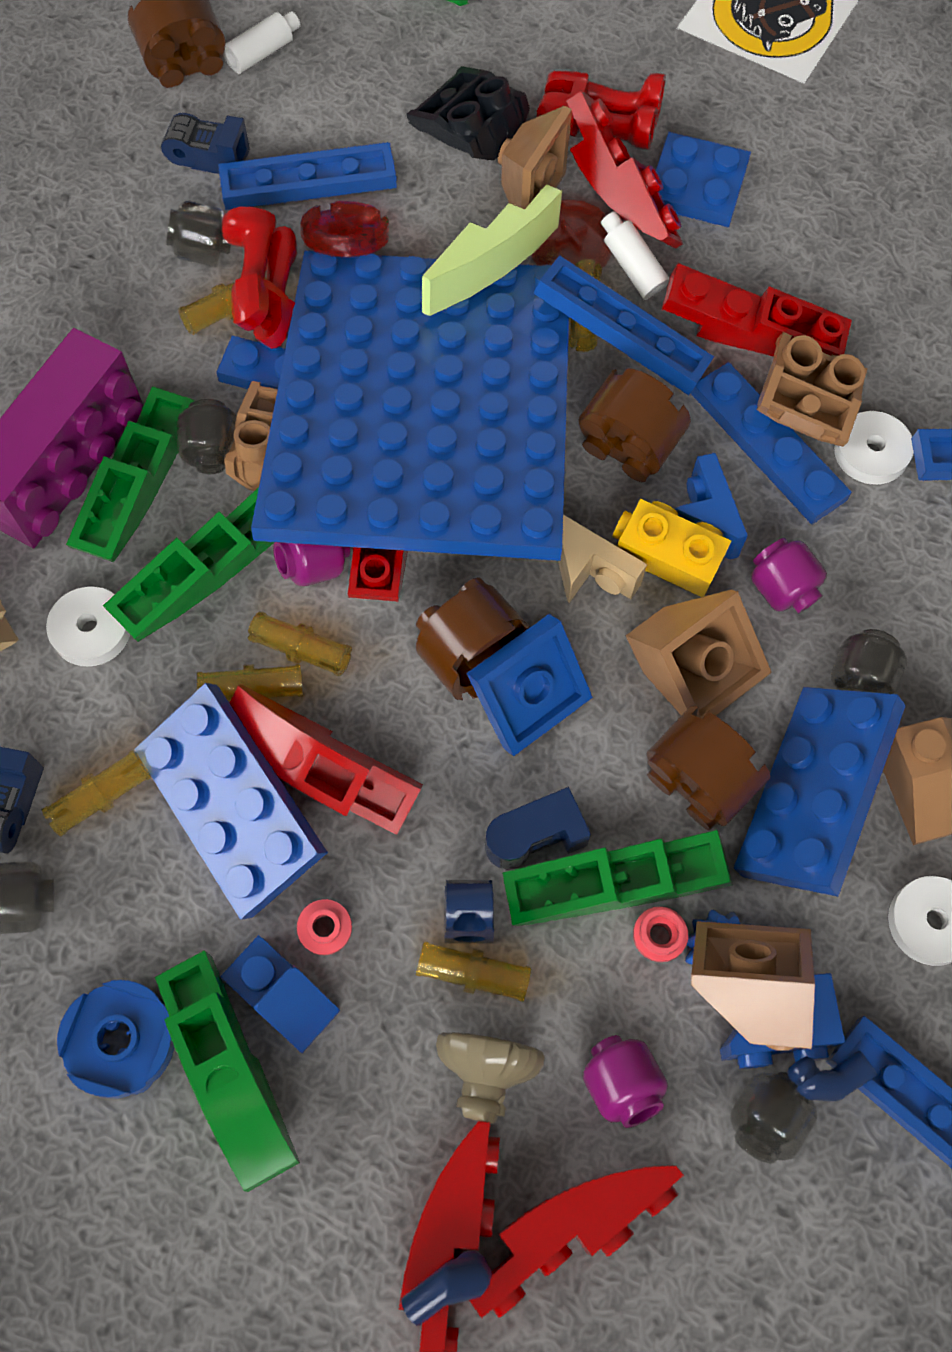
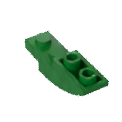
(225, 1072)

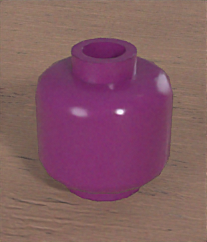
(309, 563)
(788, 575)
(625, 1081)

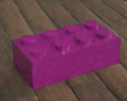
(61, 433)

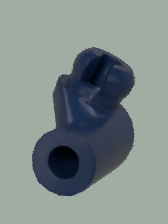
(834, 1083)
(450, 1284)

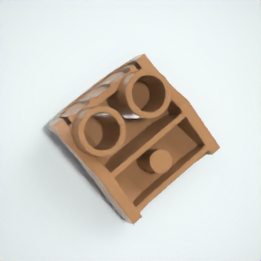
(813, 390)
(251, 436)

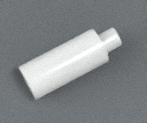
(260, 41)
(634, 256)

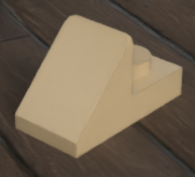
(592, 555)

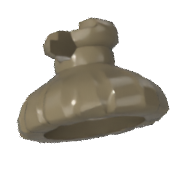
(487, 1070)

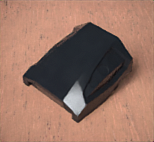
(472, 113)

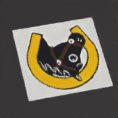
(773, 33)

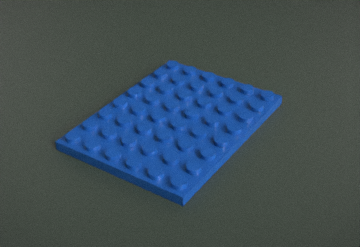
(417, 422)

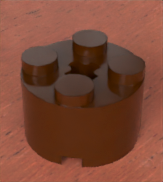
(177, 38)
(633, 423)
(466, 633)
(707, 767)

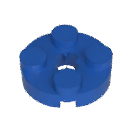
(104, 1009)

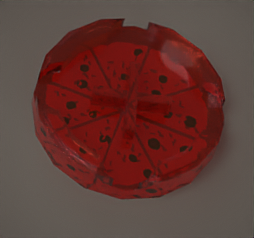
(345, 229)
(577, 236)

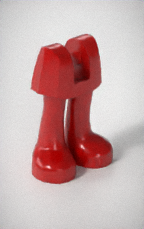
(634, 112)
(257, 301)

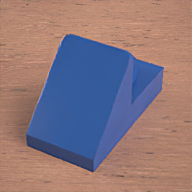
(713, 503)
(280, 993)

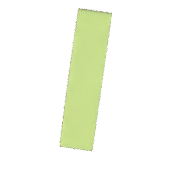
(488, 254)

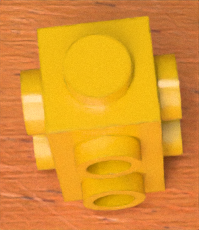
(672, 545)

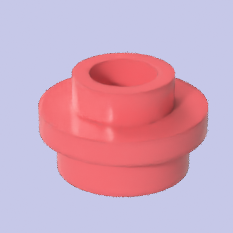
(672, 923)
(340, 934)

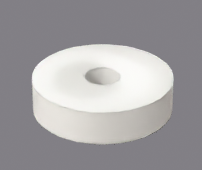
(876, 466)
(68, 618)
(909, 920)

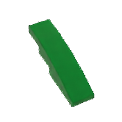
(131, 479)
(187, 572)
(616, 878)

